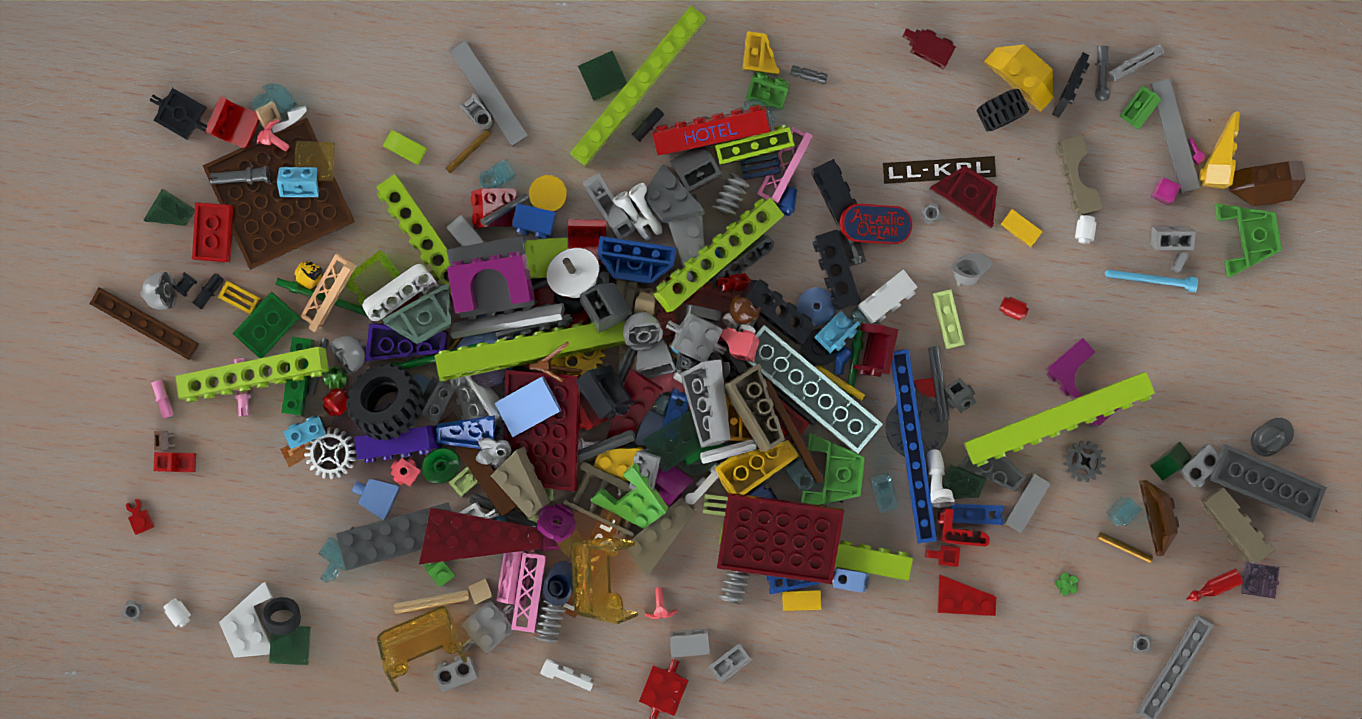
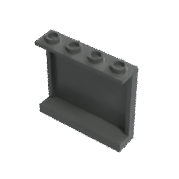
(490, 284)

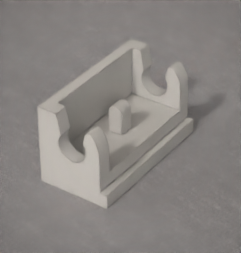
(689, 642)
(730, 663)

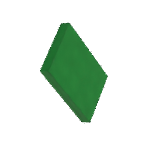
(266, 325)

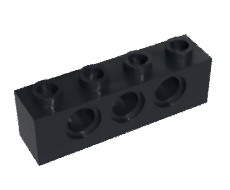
(833, 240)
(803, 324)

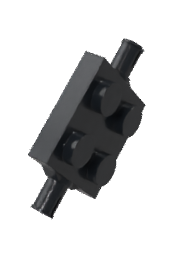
(179, 113)

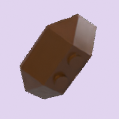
(1268, 182)
(1160, 516)

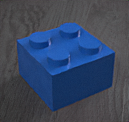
(534, 221)

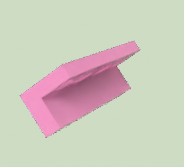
(790, 170)
(509, 577)
(536, 594)

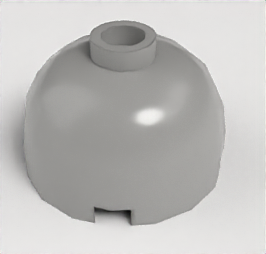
(158, 291)
(642, 331)
(349, 353)

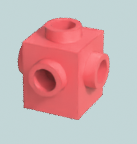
(412, 471)

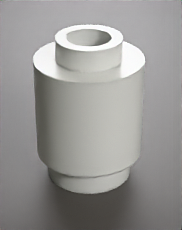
(1085, 229)
(177, 613)

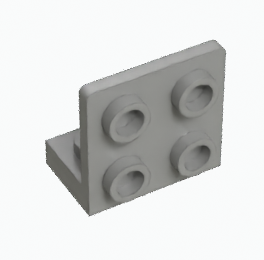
(648, 466)

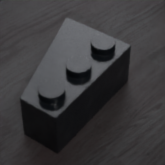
(833, 188)

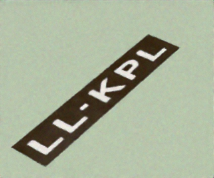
(936, 169)

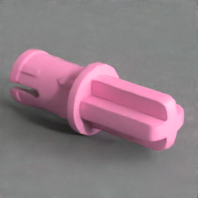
(162, 399)

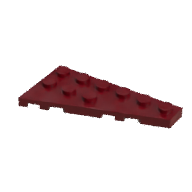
(464, 536)

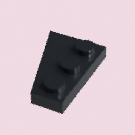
(1074, 82)

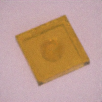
(316, 155)

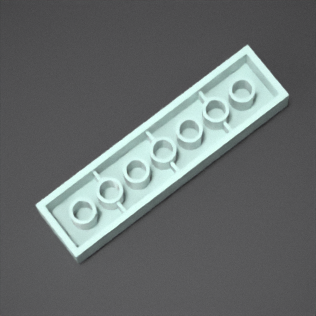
(814, 391)

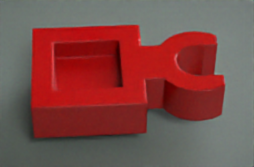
(737, 282)
(140, 520)

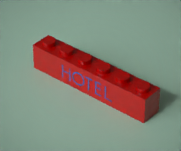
(711, 130)

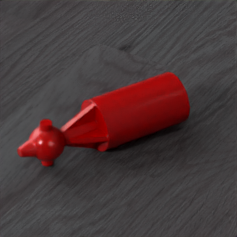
(1217, 585)

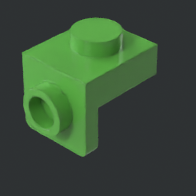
(439, 572)

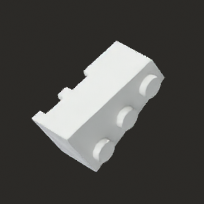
(888, 297)

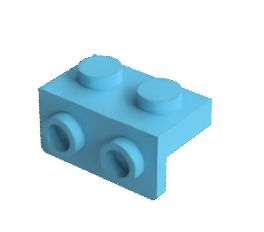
(305, 432)

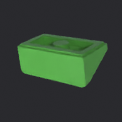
(1140, 107)

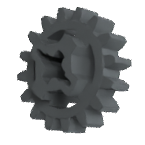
(1079, 453)

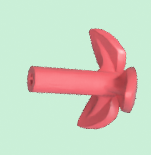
(266, 137)
(660, 611)

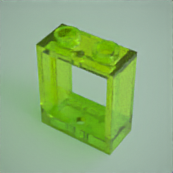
(379, 255)

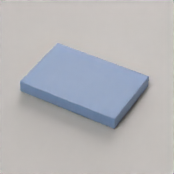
(528, 406)

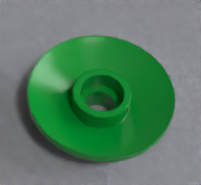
(445, 470)

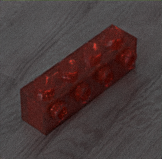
(708, 297)

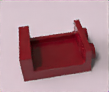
(878, 350)

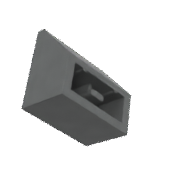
(696, 168)
(605, 306)

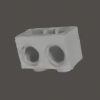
(1198, 461)
(457, 677)

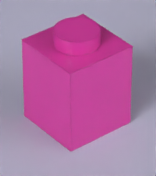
(1165, 191)

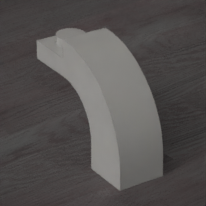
(604, 201)

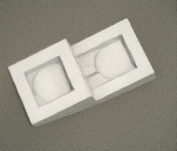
(293, 114)

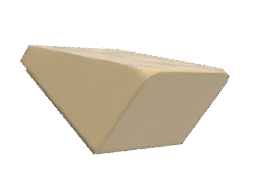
(480, 591)

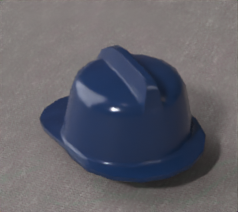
(558, 583)

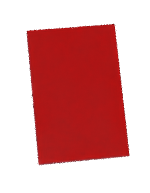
(212, 232)

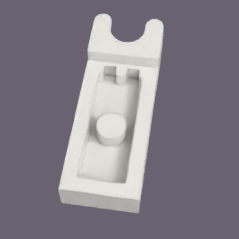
(552, 669)

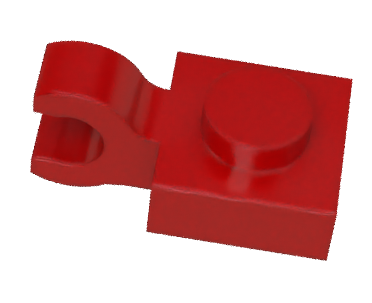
(947, 555)

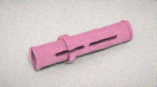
(242, 397)

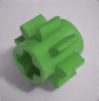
(335, 377)

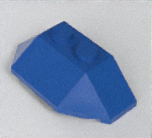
(635, 260)

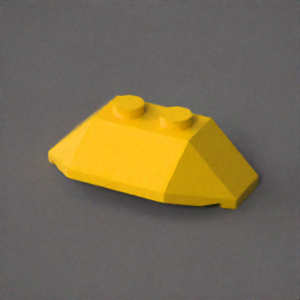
(1024, 71)

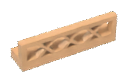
(331, 293)

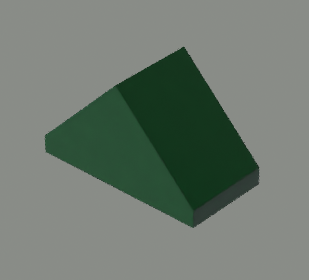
(1171, 461)

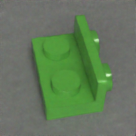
(768, 90)

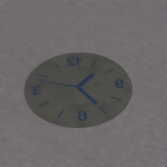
(933, 431)

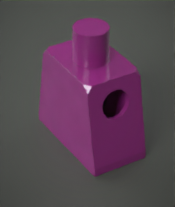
(671, 484)

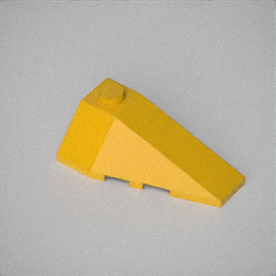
(1220, 166)
(747, 470)

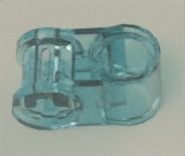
(500, 174)
(796, 471)

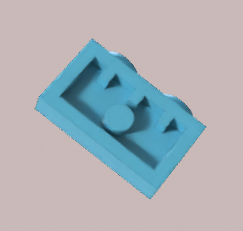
(297, 182)
(836, 331)

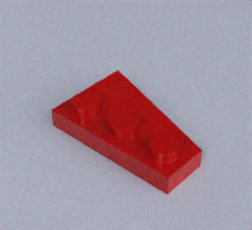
(963, 599)

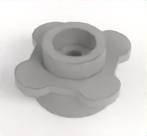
(931, 208)
(127, 611)
(1145, 648)

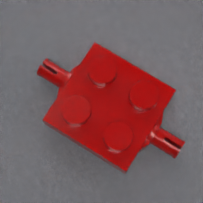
(664, 690)

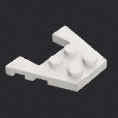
(244, 628)

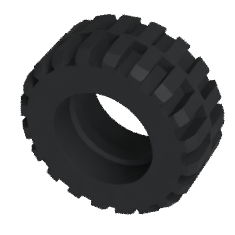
(396, 418)

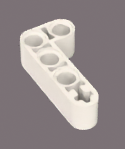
(379, 305)

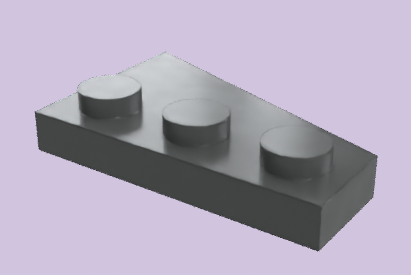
(998, 471)

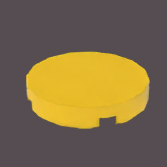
(548, 193)

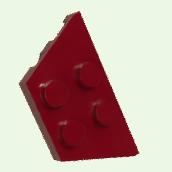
(969, 193)

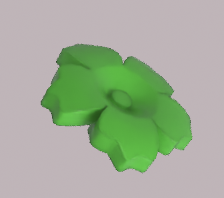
(1067, 584)

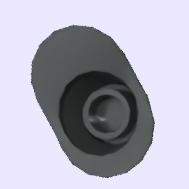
(1272, 437)

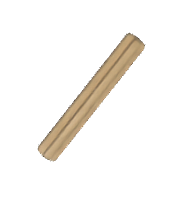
(431, 602)

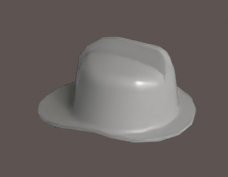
(970, 268)

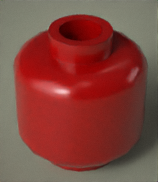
(335, 402)

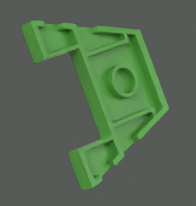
(1257, 234)
(842, 473)
(638, 506)

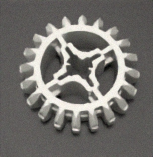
(336, 460)

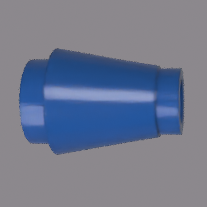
(788, 201)

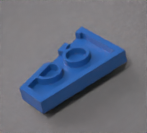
(466, 432)

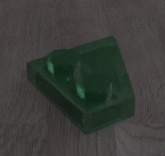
(169, 210)
(963, 483)

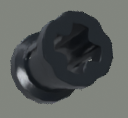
(184, 284)

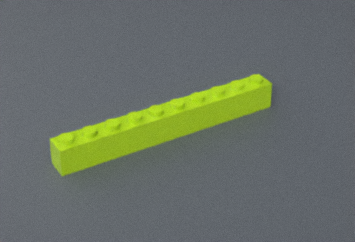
(638, 86)
(525, 350)
(1060, 417)
(871, 561)

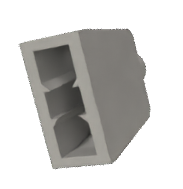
(655, 360)

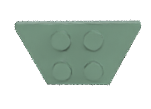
(423, 317)

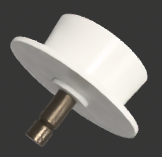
(573, 272)

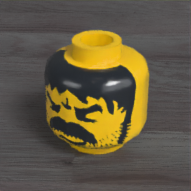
(308, 274)

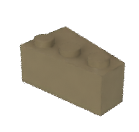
(521, 484)

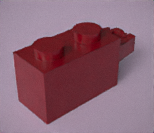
(930, 47)

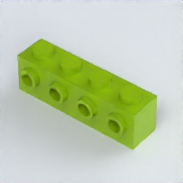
(755, 145)

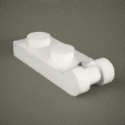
(703, 485)

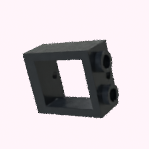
(597, 397)

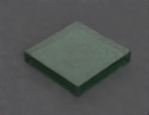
(602, 75)
(291, 647)

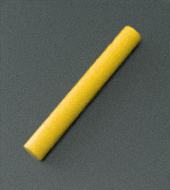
(842, 384)

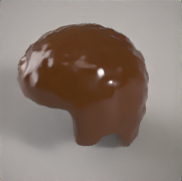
(743, 310)

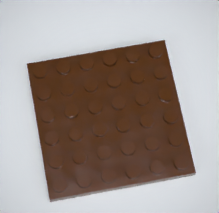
(272, 224)

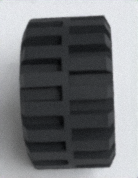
(1002, 110)

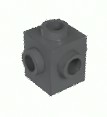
(960, 395)

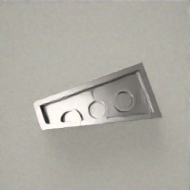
(688, 238)
(707, 402)

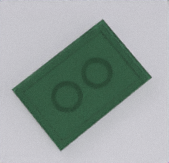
(674, 441)

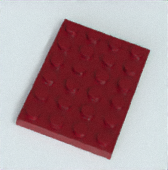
(555, 441)
(780, 538)

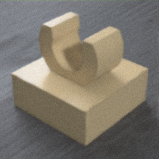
(268, 113)

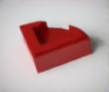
(926, 386)

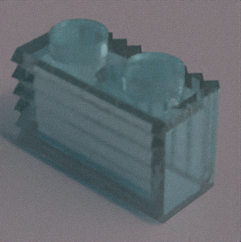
(1123, 511)

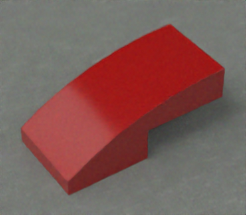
(174, 462)

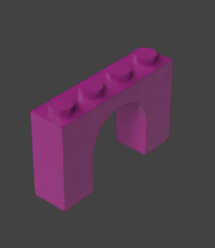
(512, 267)
(1065, 368)

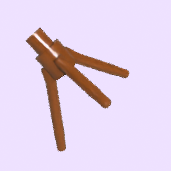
(545, 364)

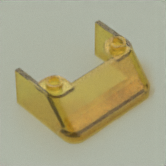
(592, 579)
(415, 639)

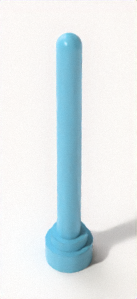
(1188, 283)

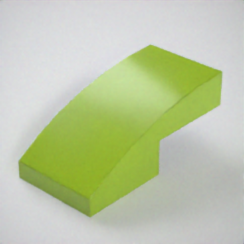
(404, 147)

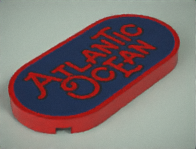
(876, 223)

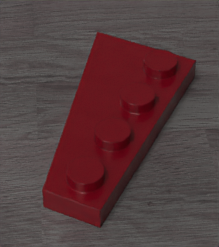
(644, 394)

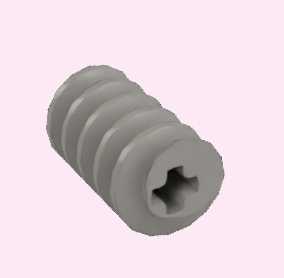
(731, 195)
(734, 587)
(550, 622)

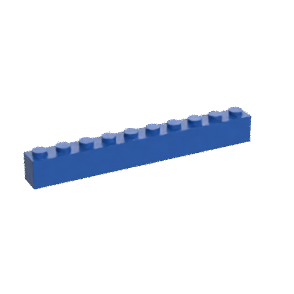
(913, 447)

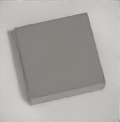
(1179, 262)

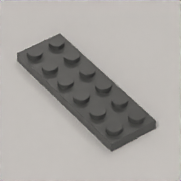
(1268, 483)
(384, 538)

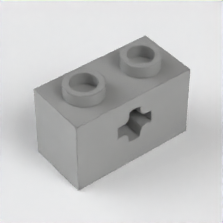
(1172, 238)

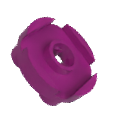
(552, 530)

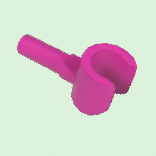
(1199, 155)

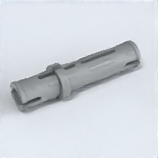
(1117, 73)

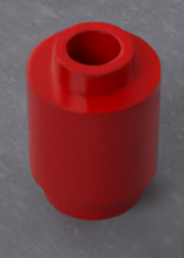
(1013, 308)

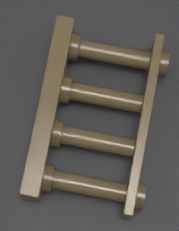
(606, 480)

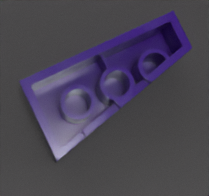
(387, 343)
(416, 440)

